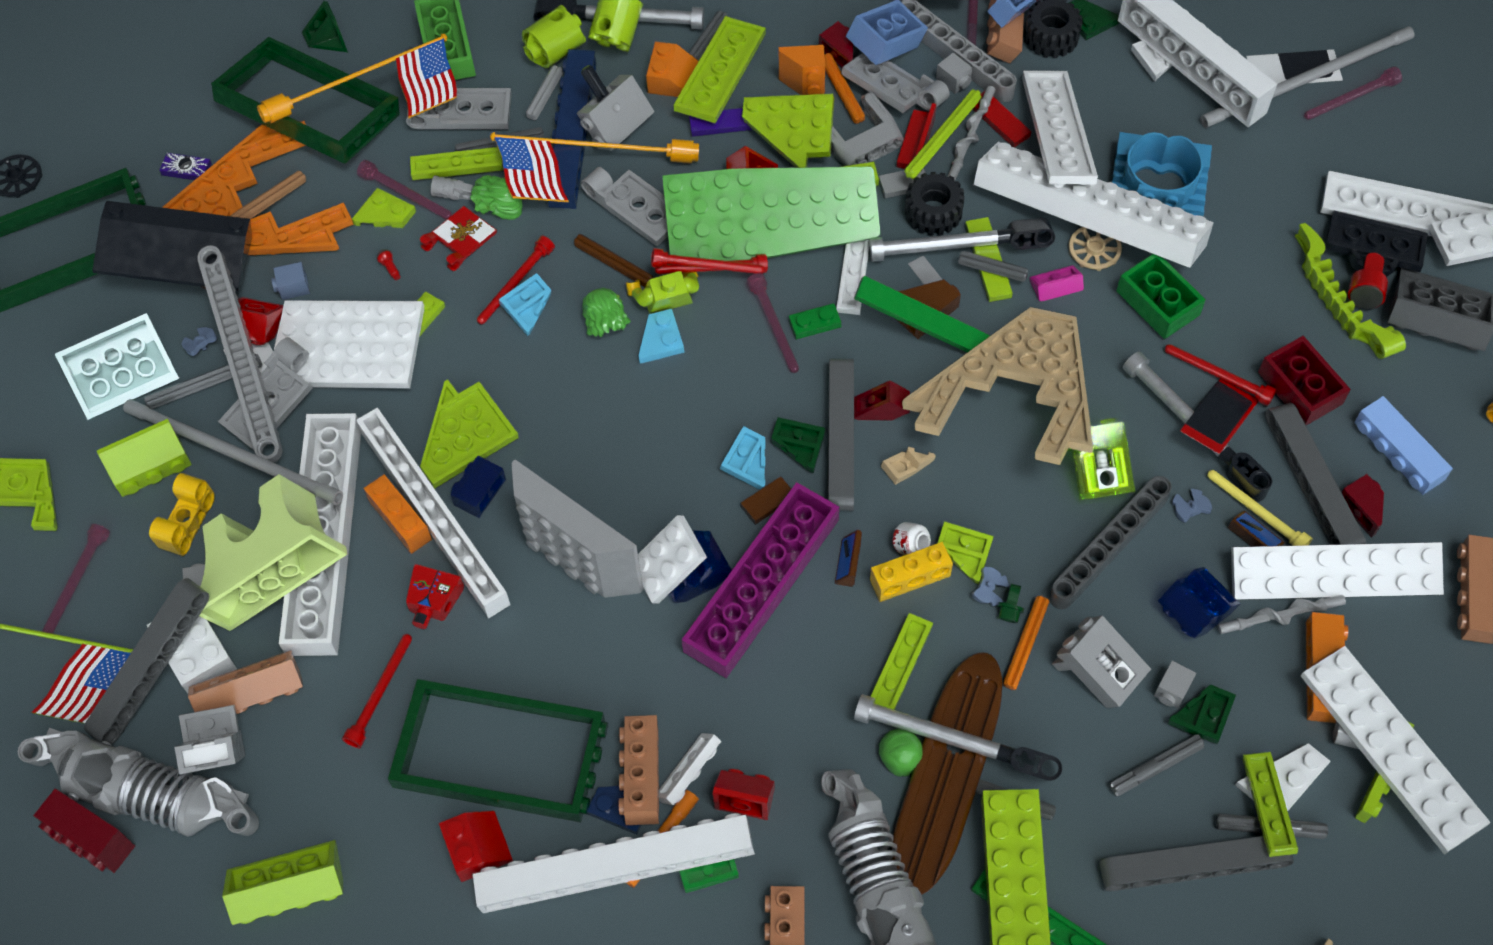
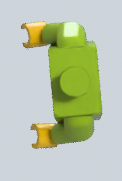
(665, 291)

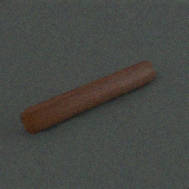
(612, 259)

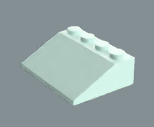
(117, 366)

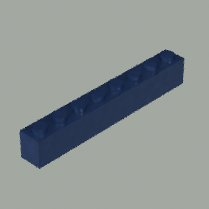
(572, 99)

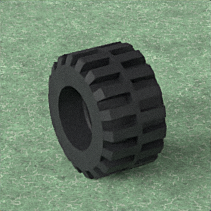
(1050, 40)
(934, 218)

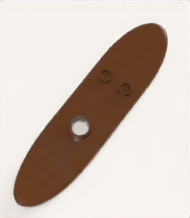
(946, 782)

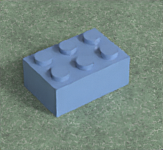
(886, 32)

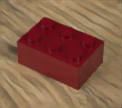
(1304, 379)
(83, 832)

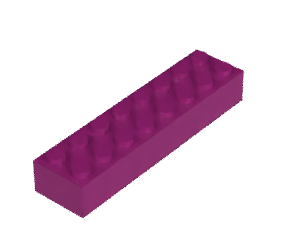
(760, 580)

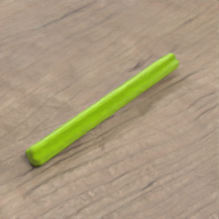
(942, 134)

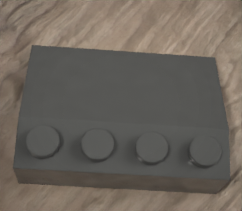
(1442, 309)

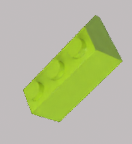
(144, 458)

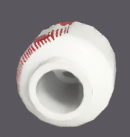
(910, 538)

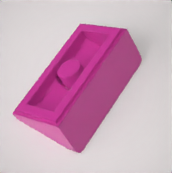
(1057, 283)

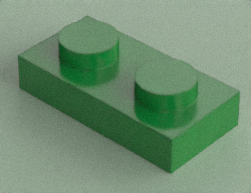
(815, 321)
(708, 875)

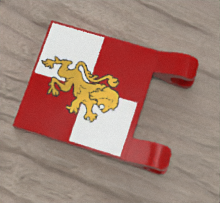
(460, 233)

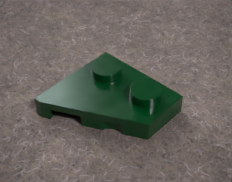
(1094, 18)
(799, 441)
(1205, 714)

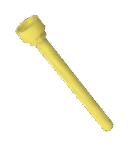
(1295, 538)

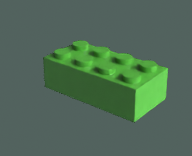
(446, 18)

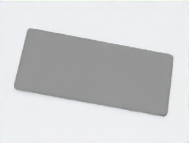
(924, 270)

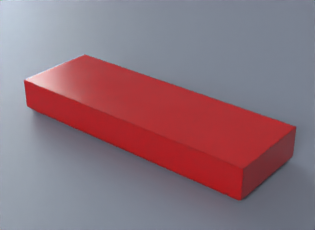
(1004, 122)

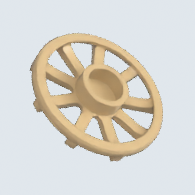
(1094, 247)

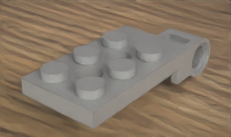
(905, 88)
(475, 118)
(621, 196)
(280, 380)

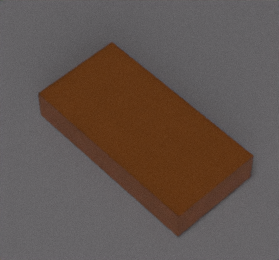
(766, 500)

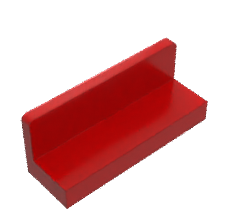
(916, 135)

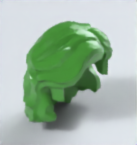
(493, 195)
(603, 311)

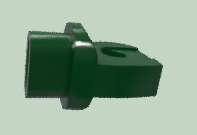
(1010, 611)

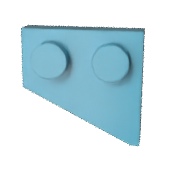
(526, 302)
(660, 337)
(747, 458)

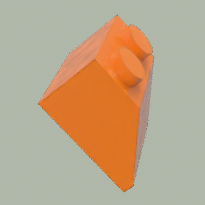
(803, 68)
(669, 69)

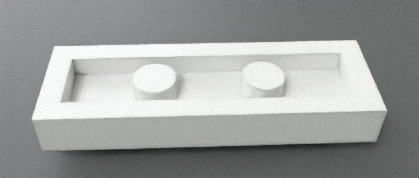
(688, 768)

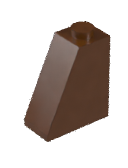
(937, 295)

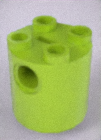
(615, 23)
(552, 37)

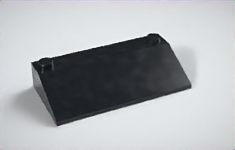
(166, 243)

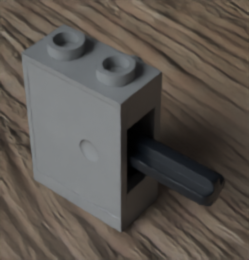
(614, 109)

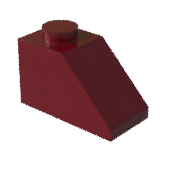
(837, 43)
(881, 402)
(1366, 503)

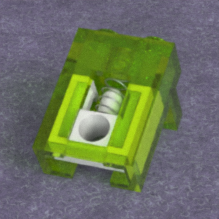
(1121, 480)

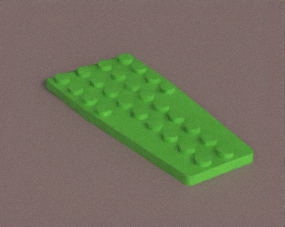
(769, 211)

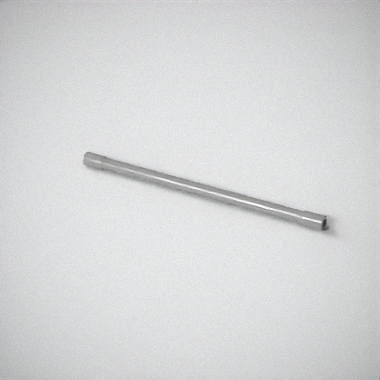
(1394, 39)
(321, 490)

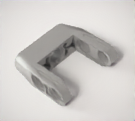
(872, 143)

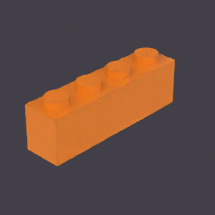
(1323, 637)

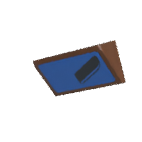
(1253, 531)
(848, 559)

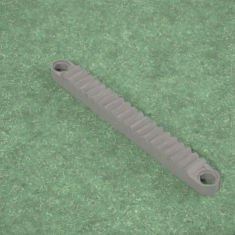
(240, 354)

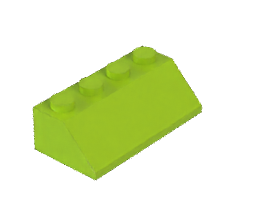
(283, 883)

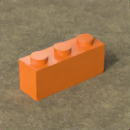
(397, 514)

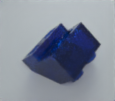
(707, 574)
(1198, 602)

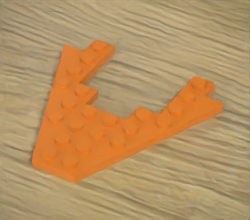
(216, 194)

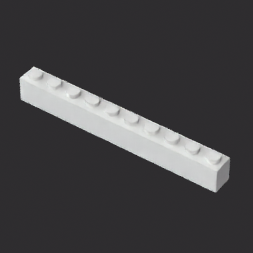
(434, 513)
(613, 863)

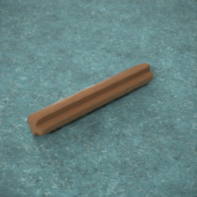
(271, 196)

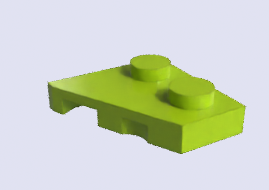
(384, 210)
(966, 548)

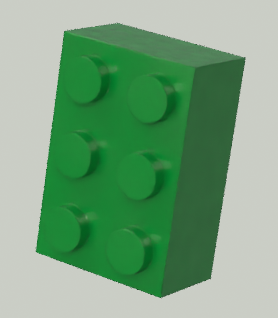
(1160, 295)

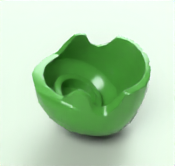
(900, 751)

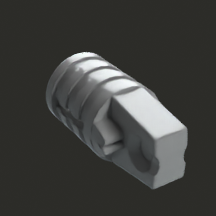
(450, 188)

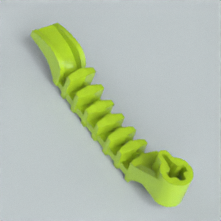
(1381, 340)

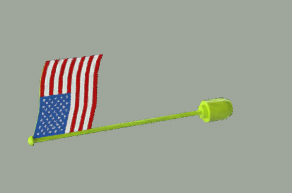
(81, 679)

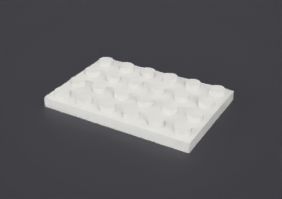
(355, 341)

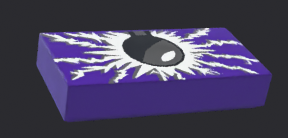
(184, 166)

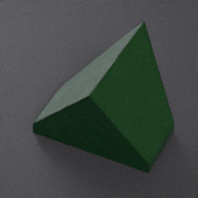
(323, 31)

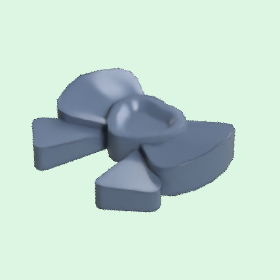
(206, 336)
(1186, 510)
(984, 592)

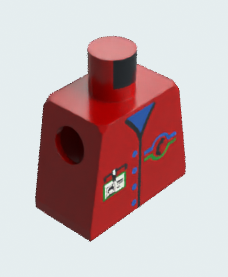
(432, 594)

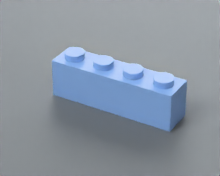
(1403, 445)

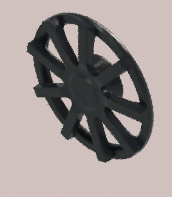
(16, 175)

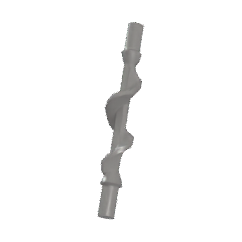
(972, 124)
(1283, 616)

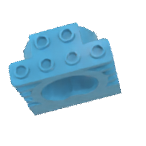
(1163, 156)

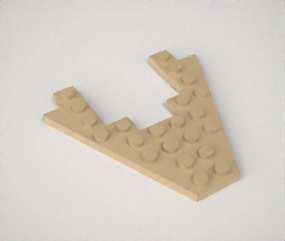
(1032, 349)

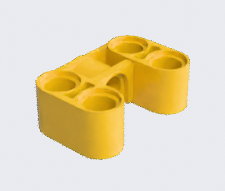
(194, 501)

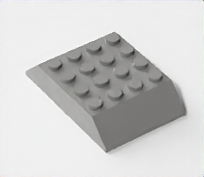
(575, 537)

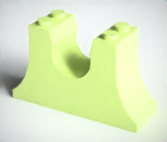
(260, 566)

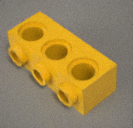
(911, 571)

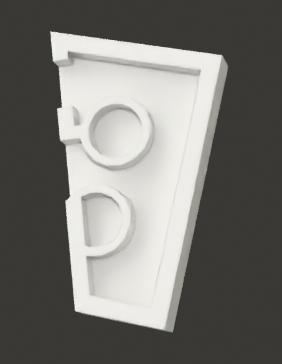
(1150, 60)
(1294, 773)

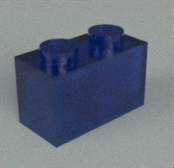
(477, 486)

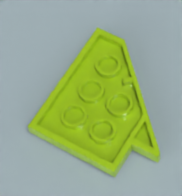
(793, 124)
(462, 429)

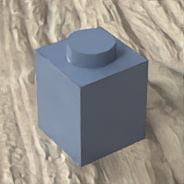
(290, 281)

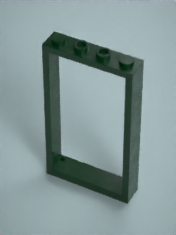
(349, 145)
(50, 207)
(423, 689)

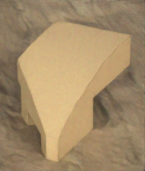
(906, 464)

